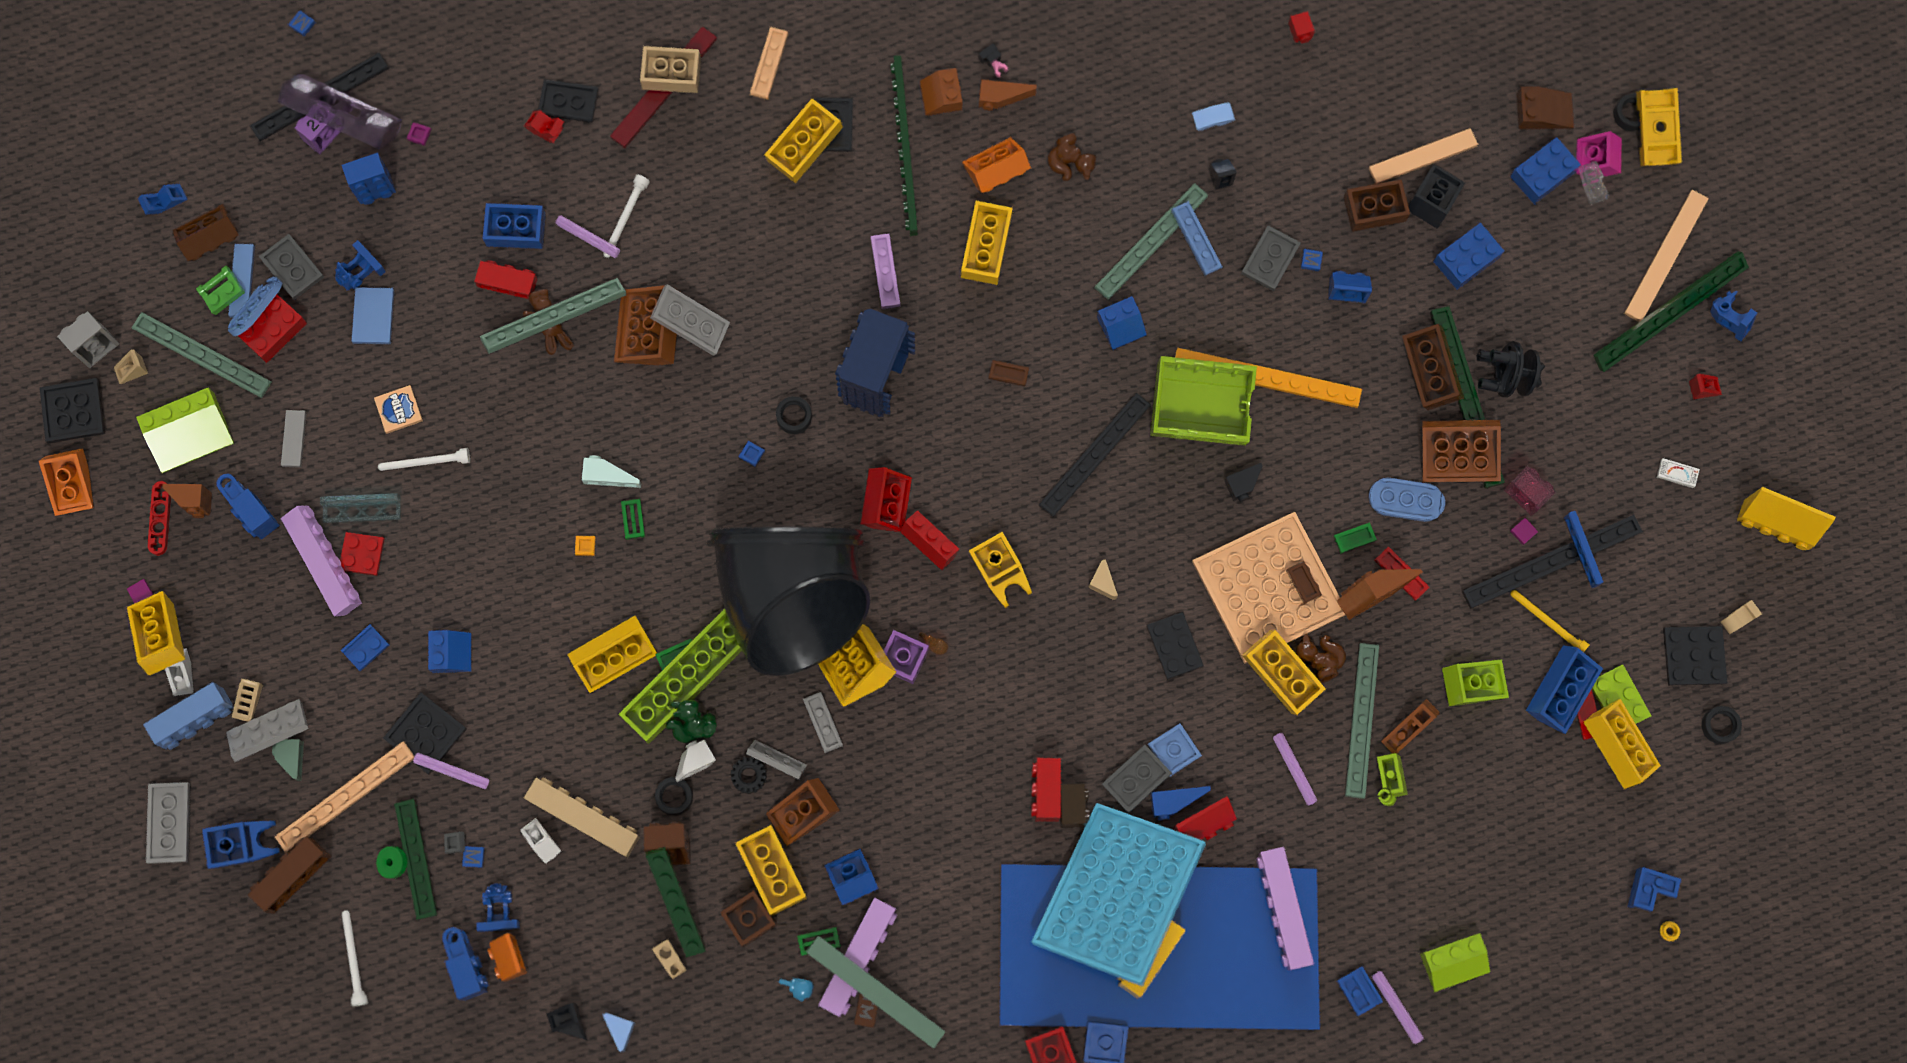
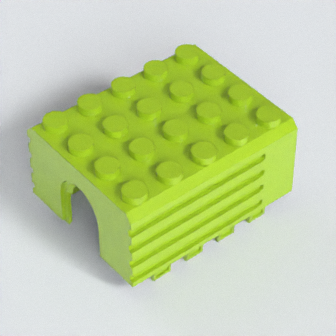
(1203, 400)

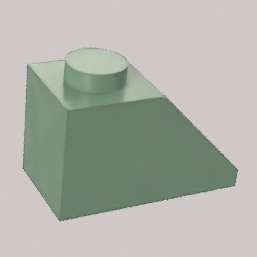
(290, 756)

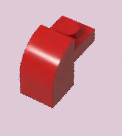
(544, 126)

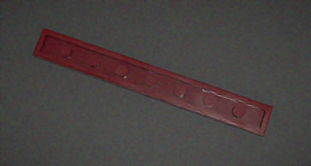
(653, 98)

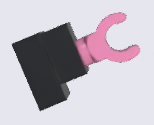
(991, 57)

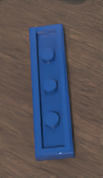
(1583, 549)

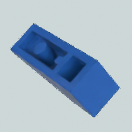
(1172, 801)

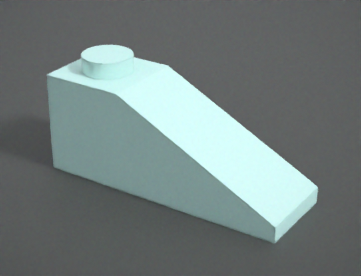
(601, 472)

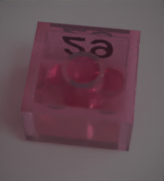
(1530, 490)

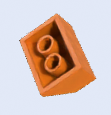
(997, 165)

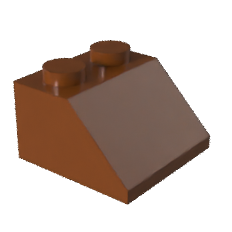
(941, 92)
(191, 497)

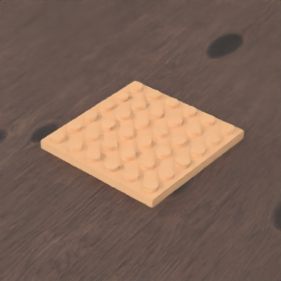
(1254, 590)

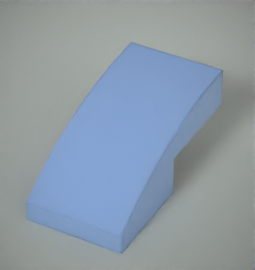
(1213, 115)

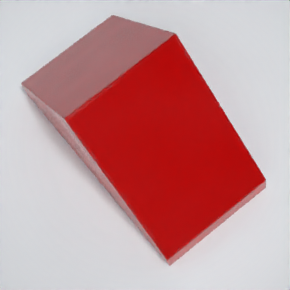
(1704, 386)

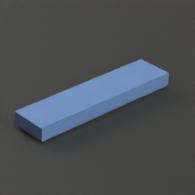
(1196, 238)
(243, 271)

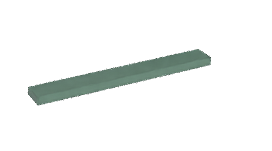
(1147, 245)
(552, 315)
(201, 355)
(1362, 721)
(875, 992)

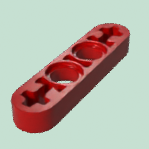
(159, 518)

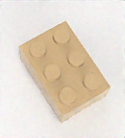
(670, 69)

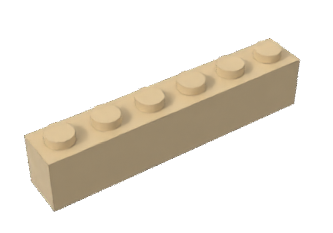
(582, 817)

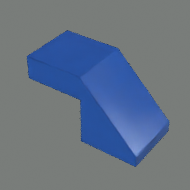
(165, 199)

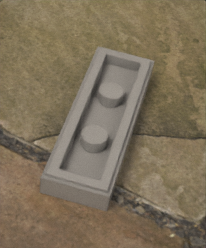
(293, 438)
(822, 722)
(776, 759)

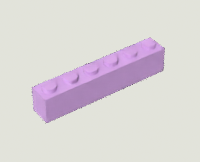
(321, 560)
(1285, 909)
(860, 952)

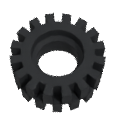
(740, 766)

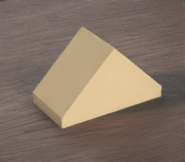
(130, 367)
(1103, 582)

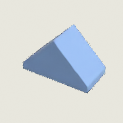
(620, 1030)

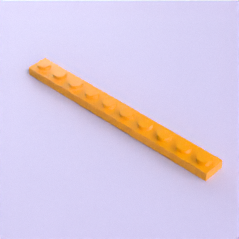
(1290, 382)

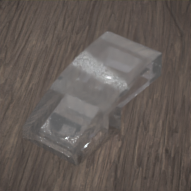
(1592, 182)

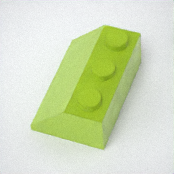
(1456, 962)

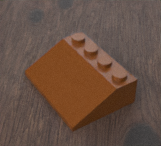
(640, 337)
(1461, 451)
(1373, 589)

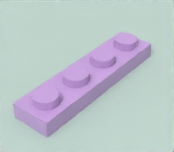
(885, 271)

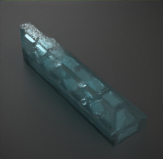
(361, 501)

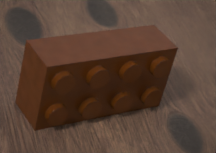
(1433, 367)
(289, 875)

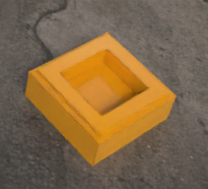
(585, 546)

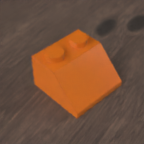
(507, 957)

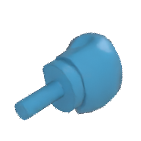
(801, 988)

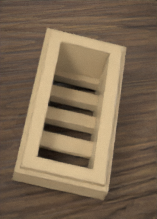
(253, 703)

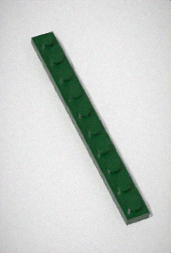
(904, 153)
(1671, 311)
(1470, 405)

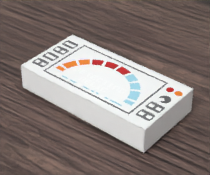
(1678, 473)

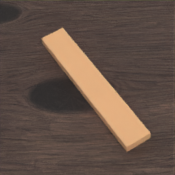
(1423, 156)

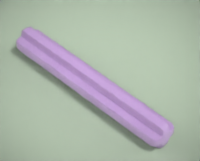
(587, 236)
(1295, 769)
(450, 770)
(1397, 1007)

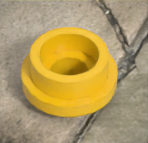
(1675, 928)

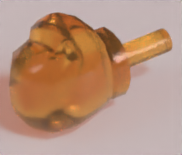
(937, 646)

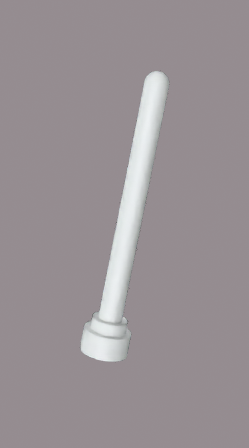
(639, 184)
(462, 456)
(358, 997)

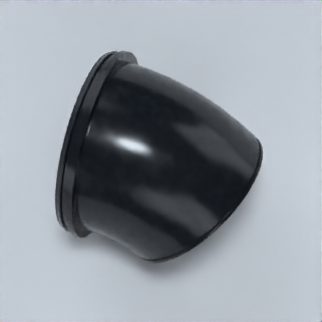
(790, 592)

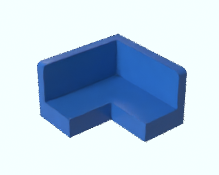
(1648, 884)

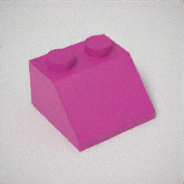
(1602, 148)

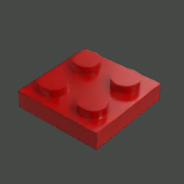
(361, 553)

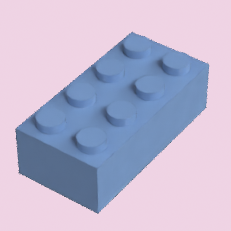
(189, 716)

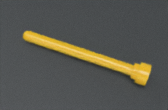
(1582, 645)

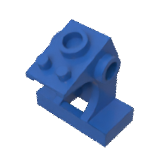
(366, 262)
(1727, 317)
(495, 894)

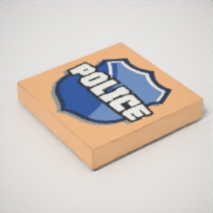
(398, 409)

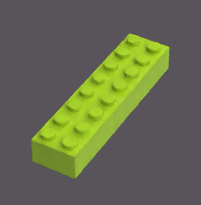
(682, 678)

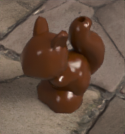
(1066, 153)
(1326, 663)

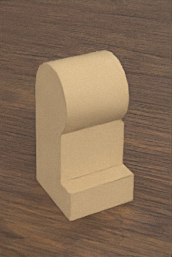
(1741, 617)
(669, 958)

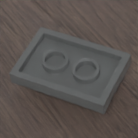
(1270, 258)
(291, 266)
(1136, 779)

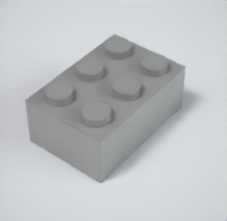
(88, 339)

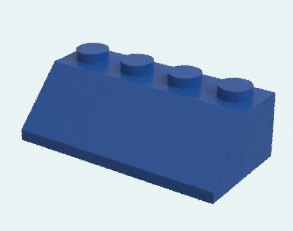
(1564, 688)

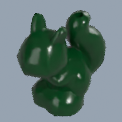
(694, 726)

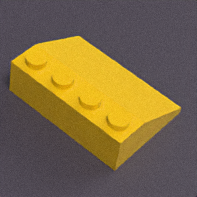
(1784, 518)
(857, 667)

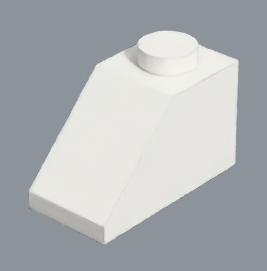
(181, 676)
(694, 759)
(540, 840)

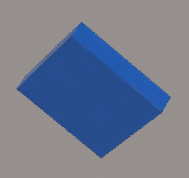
(1105, 1042)

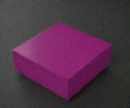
(419, 134)
(1524, 531)
(139, 591)

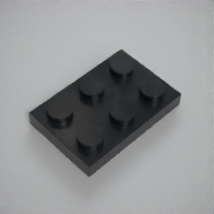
(1174, 645)

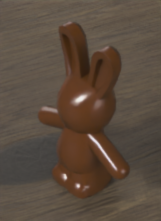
(540, 301)

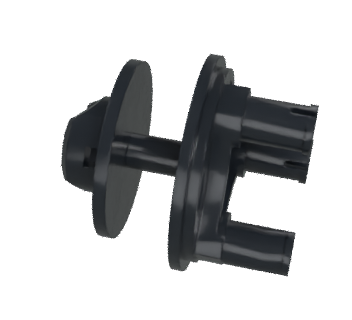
(1512, 370)

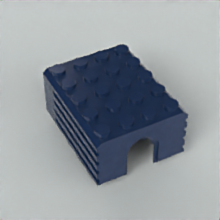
(875, 349)

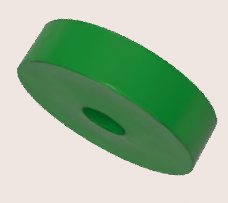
(384, 859)

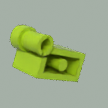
(1392, 779)

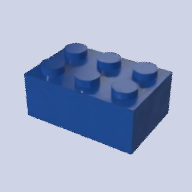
(1545, 170)
(369, 179)
(514, 226)
(1468, 256)

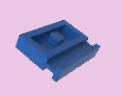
(365, 647)
(1359, 991)

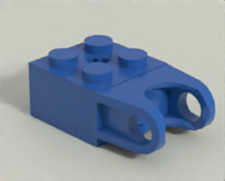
(247, 508)
(244, 843)
(463, 966)

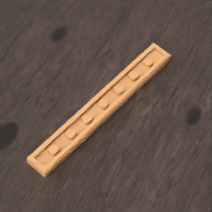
(1666, 256)
(345, 796)

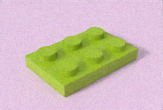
(1618, 685)

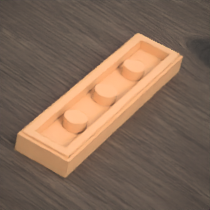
(769, 63)

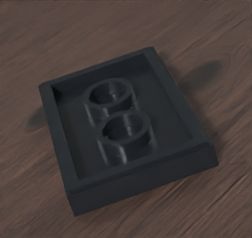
(568, 100)
(843, 110)

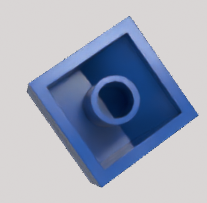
(1349, 287)
(1121, 323)
(449, 651)
(851, 876)

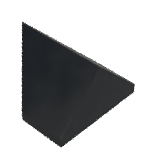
(567, 1021)

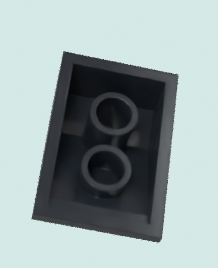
(1435, 196)

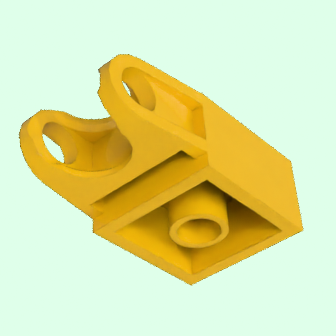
(999, 574)

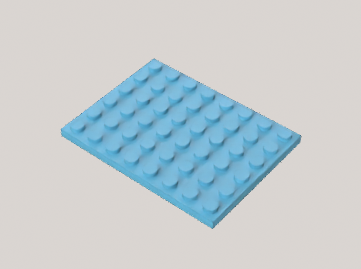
(1119, 894)

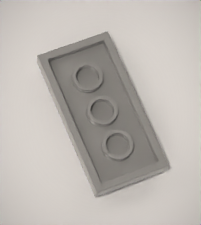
(690, 320)
(267, 730)
(168, 823)

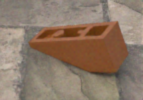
(999, 94)
(1410, 726)

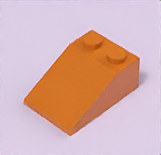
(67, 481)

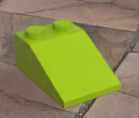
(1475, 682)

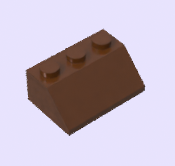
(205, 233)

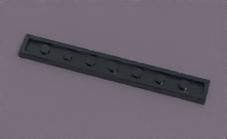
(344, 83)
(1094, 455)

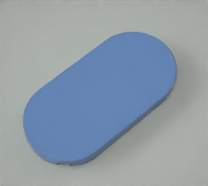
(254, 306)
(1406, 499)

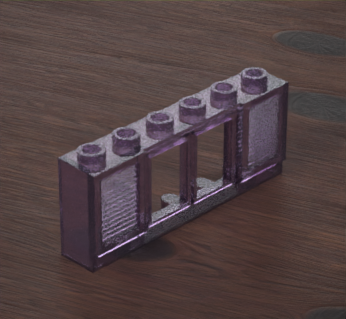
(371, 127)

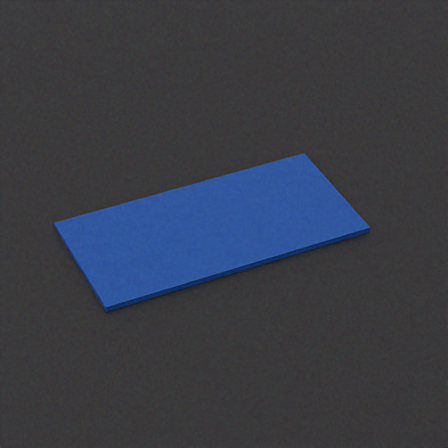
(1217, 975)

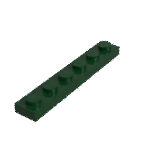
(416, 859)
(675, 901)

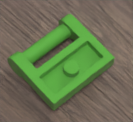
(223, 295)

